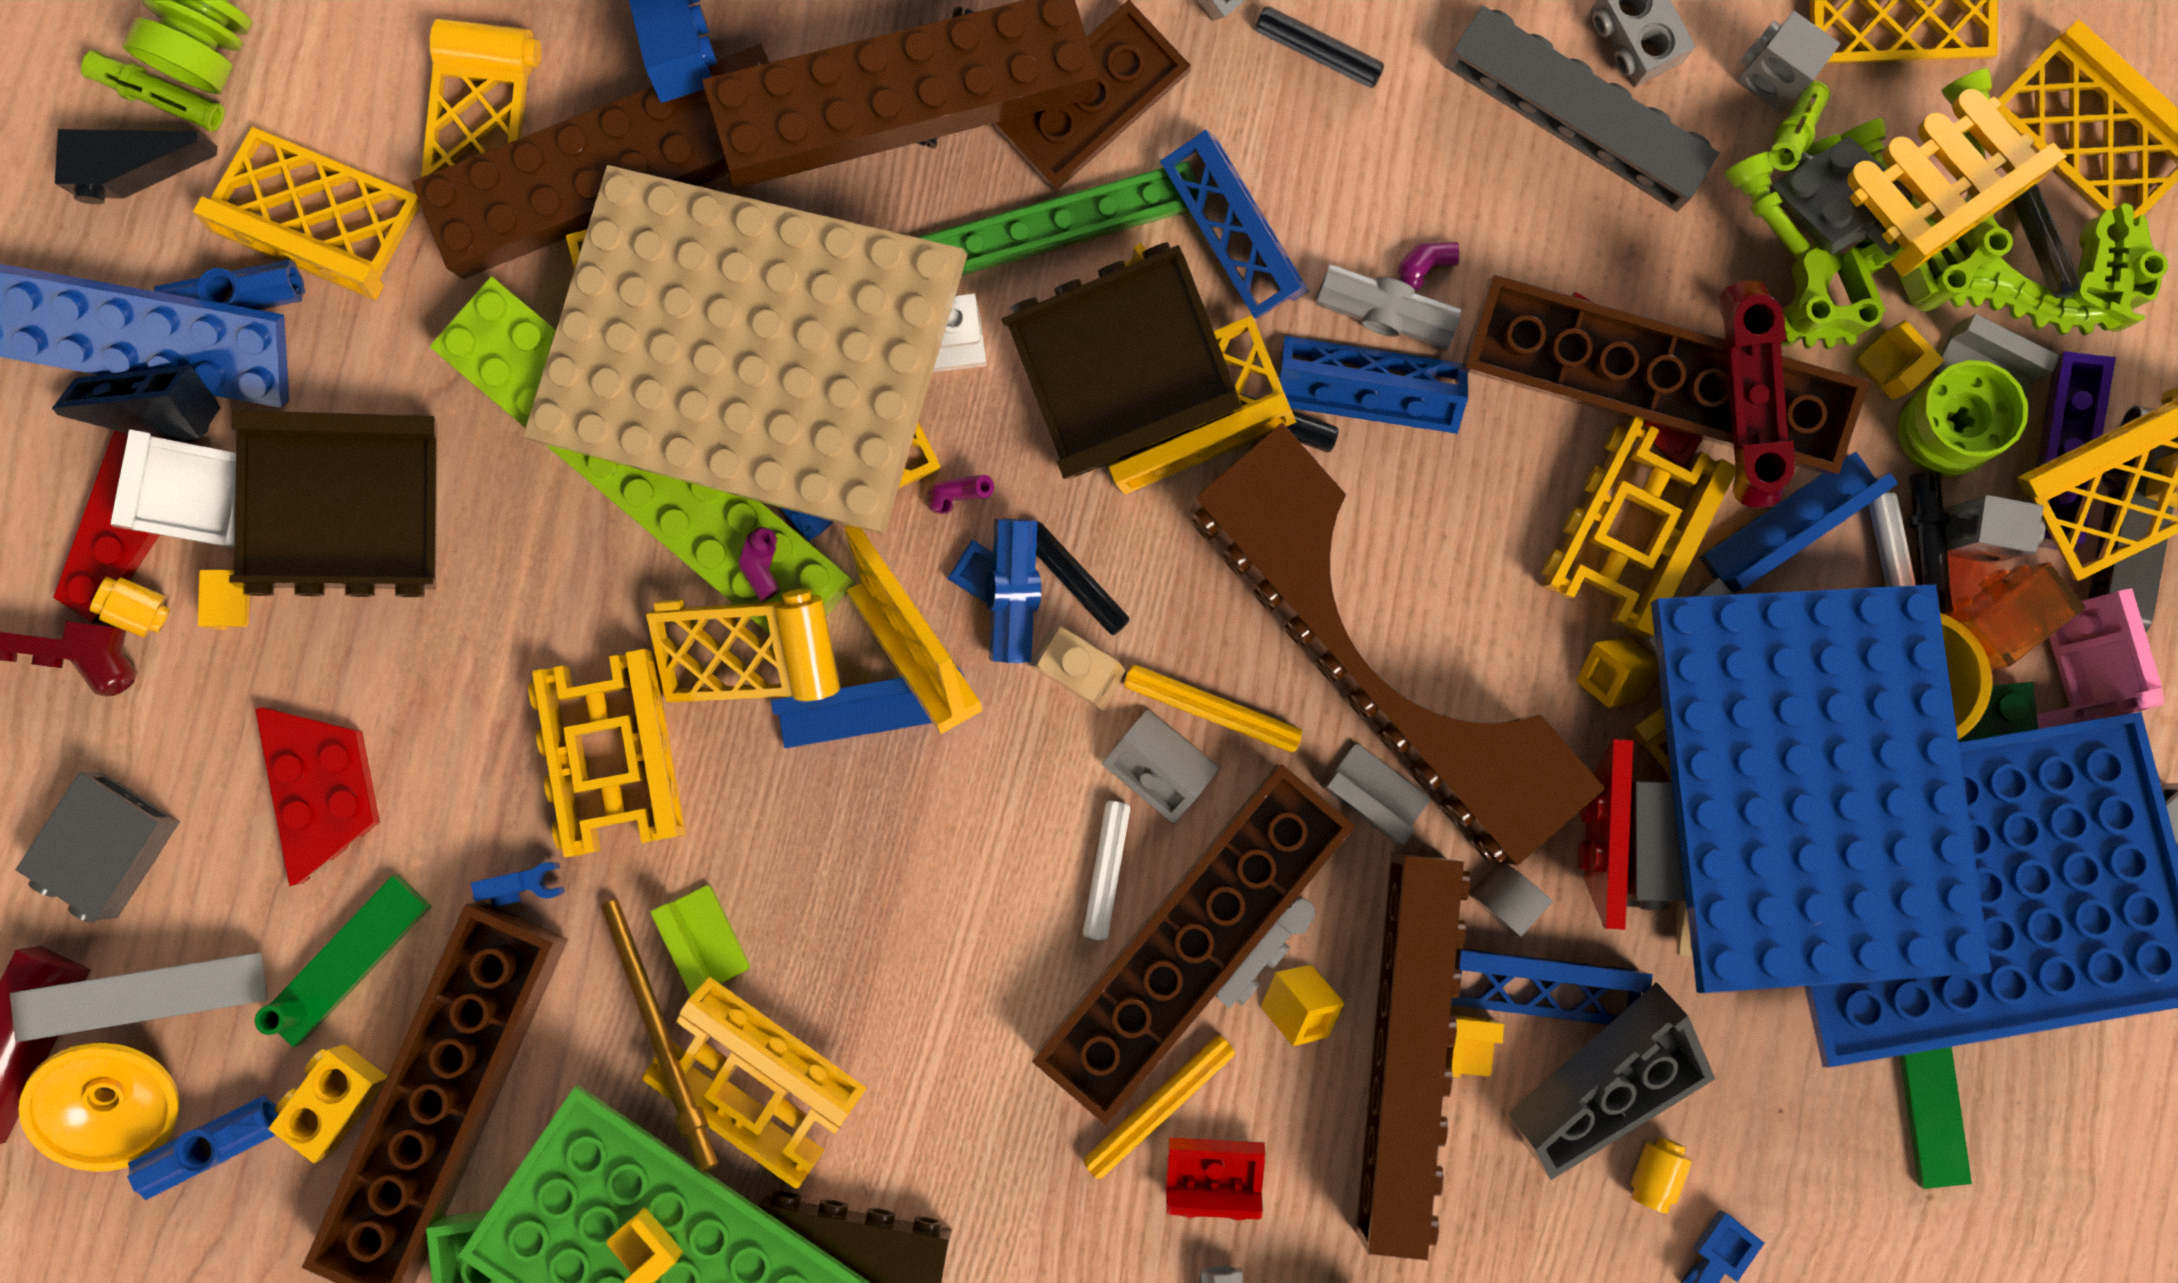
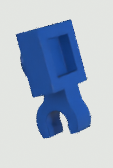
(507, 888)
(1725, 1250)

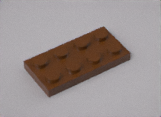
(1134, 72)

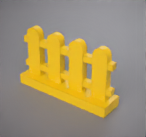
(1931, 188)

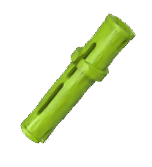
(134, 83)
(1786, 133)

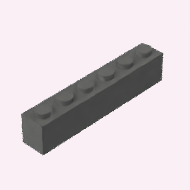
(1582, 108)

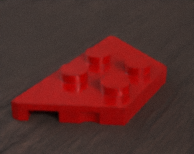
(317, 788)
(1606, 841)

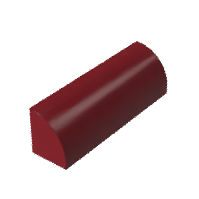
(26, 970)

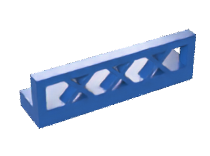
(1250, 216)
(1372, 390)
(1794, 523)
(850, 713)
(1548, 970)

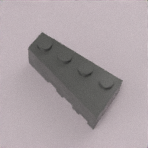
(1613, 1083)

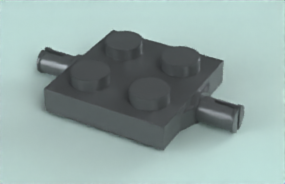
(1819, 200)

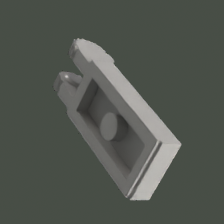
(1267, 952)

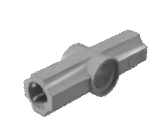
(1388, 307)

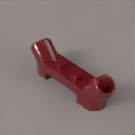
(1757, 393)
(91, 648)

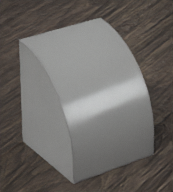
(1511, 898)

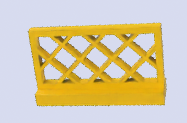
(1987, 22)
(2121, 89)
(283, 240)
(1221, 436)
(2089, 463)
(908, 638)

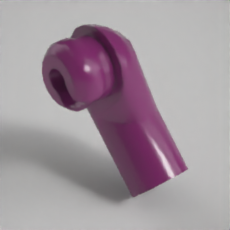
(1423, 257)
(958, 489)
(756, 561)

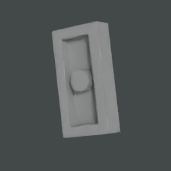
(1987, 341)
(1160, 766)
(1377, 793)

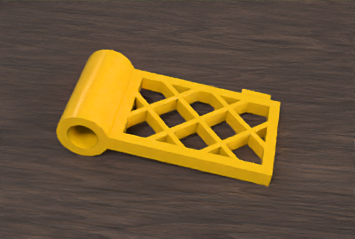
(476, 54)
(798, 638)

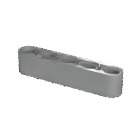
(137, 997)

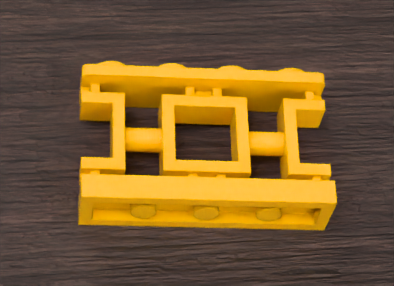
(1672, 544)
(567, 759)
(774, 1060)

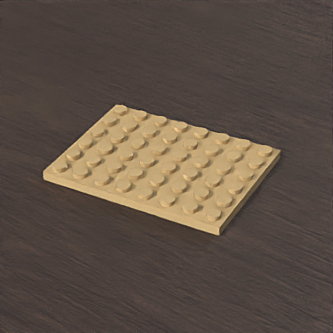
(746, 347)

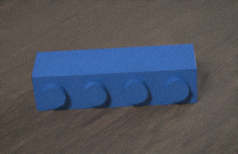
(673, 45)

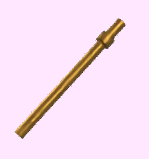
(690, 1119)

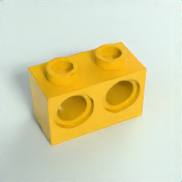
(335, 1109)

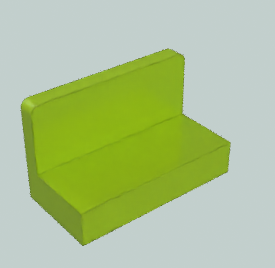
(700, 938)

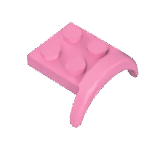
(2104, 662)

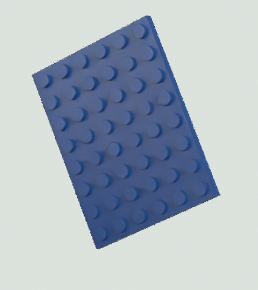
(1818, 788)
(2071, 895)

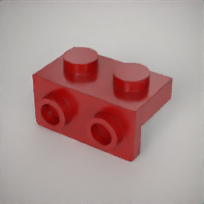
(1215, 1178)

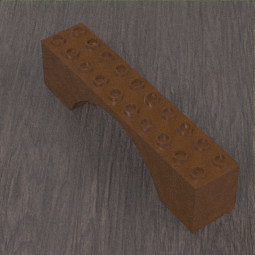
(1500, 780)

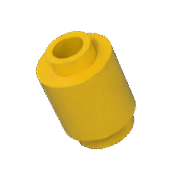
(130, 606)
(1660, 1174)

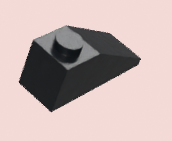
(124, 161)
(159, 401)

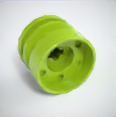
(187, 40)
(1984, 410)

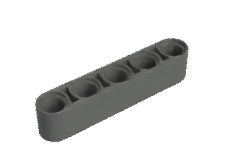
(2143, 569)

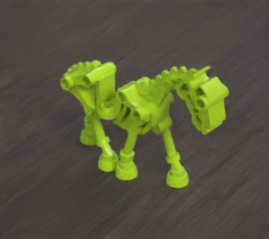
(2115, 267)

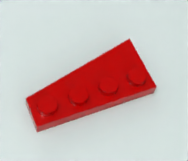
(98, 546)

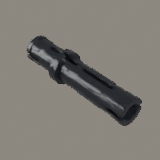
(1930, 534)

